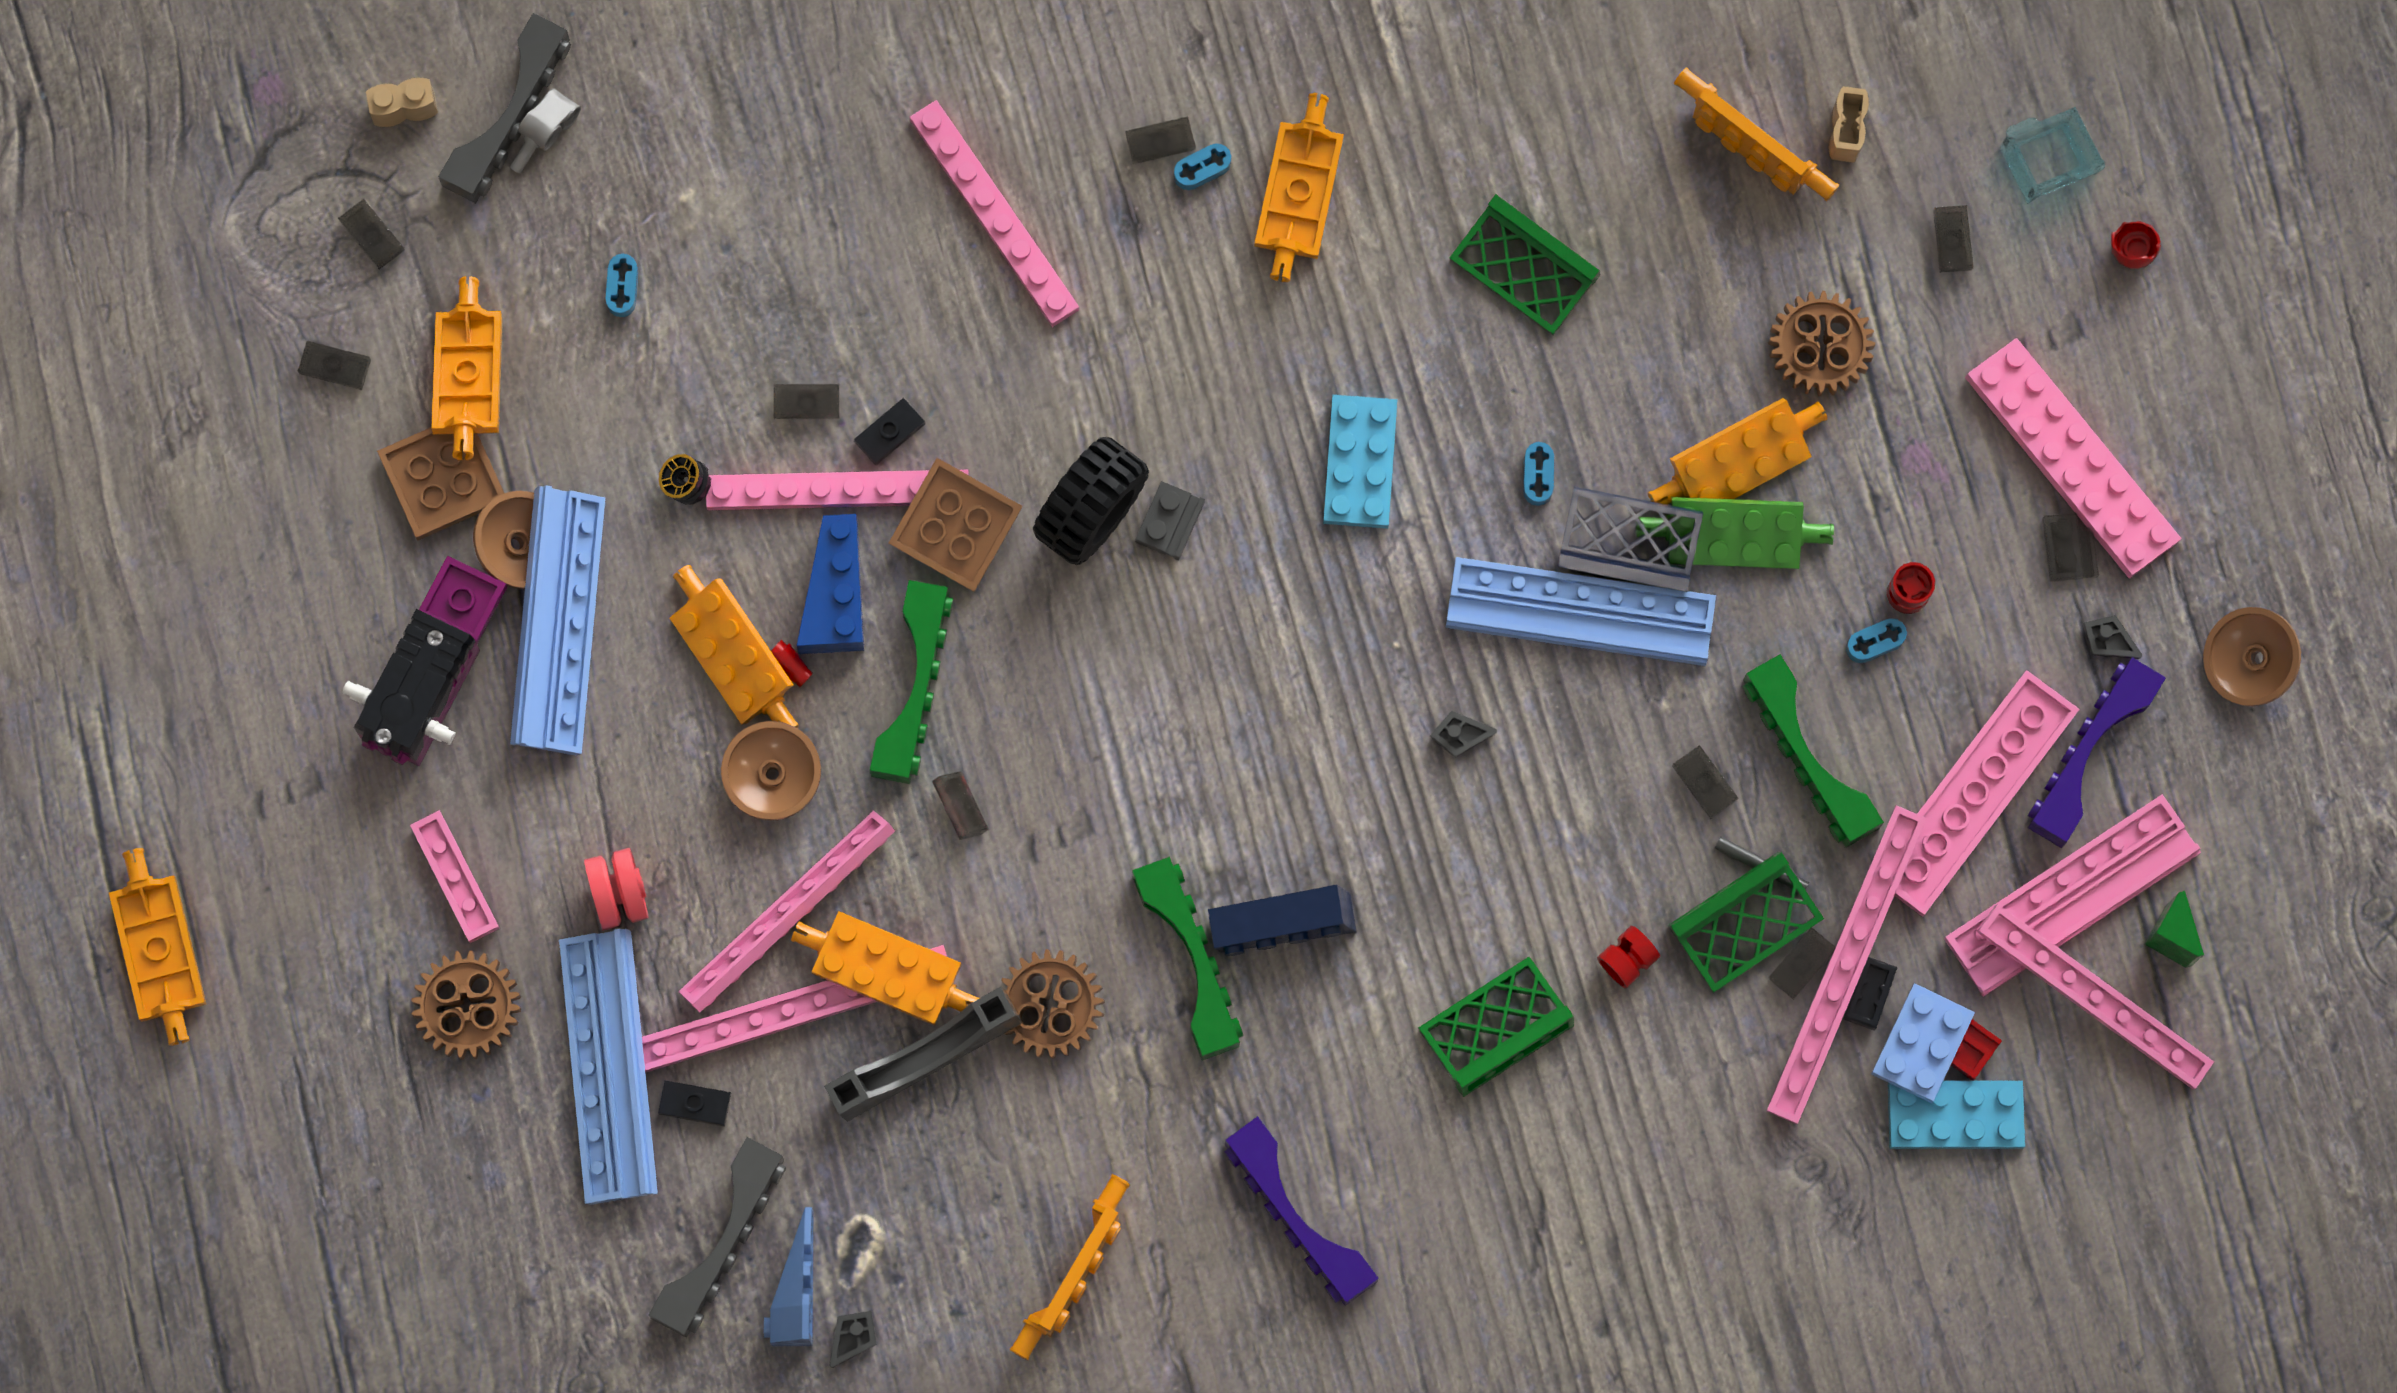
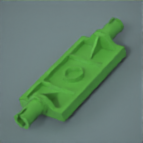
(1742, 532)

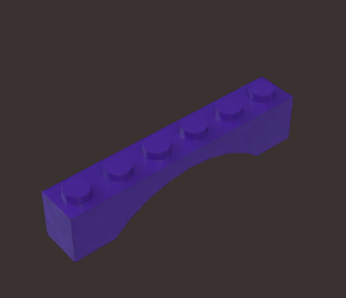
(2062, 807)
(1341, 1267)

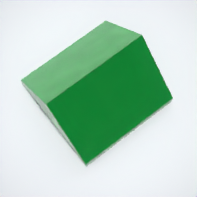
(2176, 933)

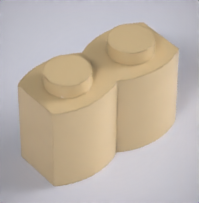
(409, 100)
(1848, 124)

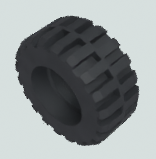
(1090, 500)

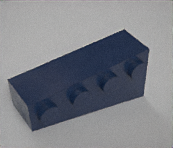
(1282, 919)

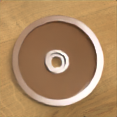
(497, 524)
(2232, 652)
(765, 748)

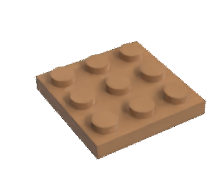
(434, 485)
(955, 524)

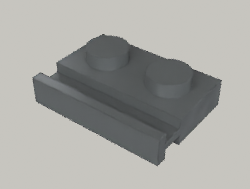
(1170, 520)

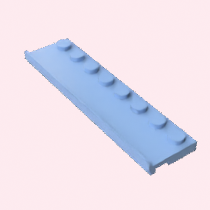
(1580, 611)
(557, 620)
(608, 1066)

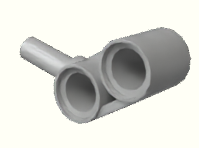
(544, 125)

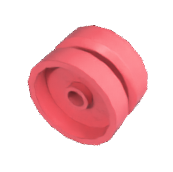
(621, 887)

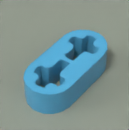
(1206, 173)
(614, 284)
(1546, 473)
(1879, 647)

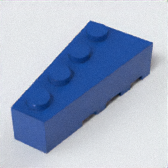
(834, 598)

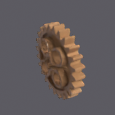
(1850, 345)
(462, 975)
(1080, 1009)

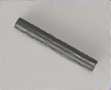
(1750, 859)

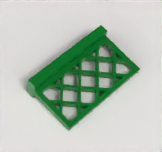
(1542, 242)
(1729, 897)
(1511, 1050)

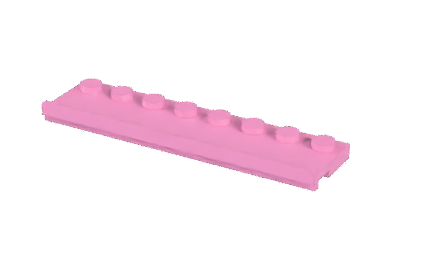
(2081, 889)

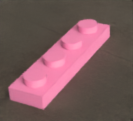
(454, 876)

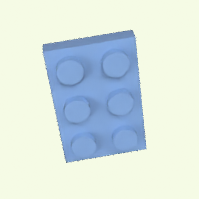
(1923, 1043)

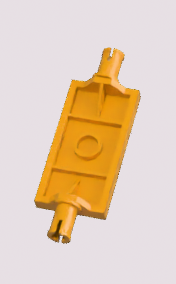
(1749, 140)
(1299, 189)
(466, 370)
(1742, 454)
(731, 650)
(157, 947)
(885, 967)
(1073, 1286)

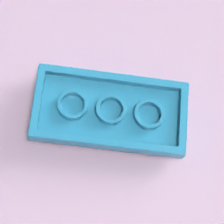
(1360, 461)
(1960, 1117)

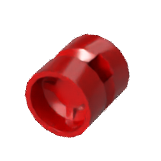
(1911, 588)
(1628, 957)

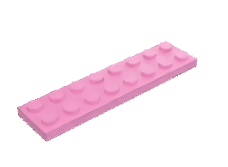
(2073, 458)
(1982, 786)

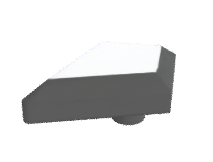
(2110, 639)
(1461, 733)
(852, 1336)

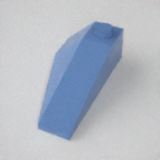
(792, 1306)

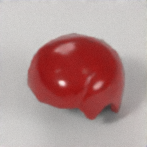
(2135, 244)

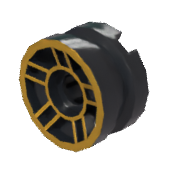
(672, 479)

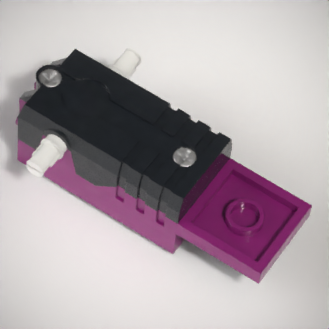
(428, 665)

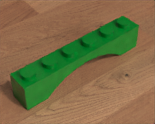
(897, 747)
(1847, 809)
(1162, 894)

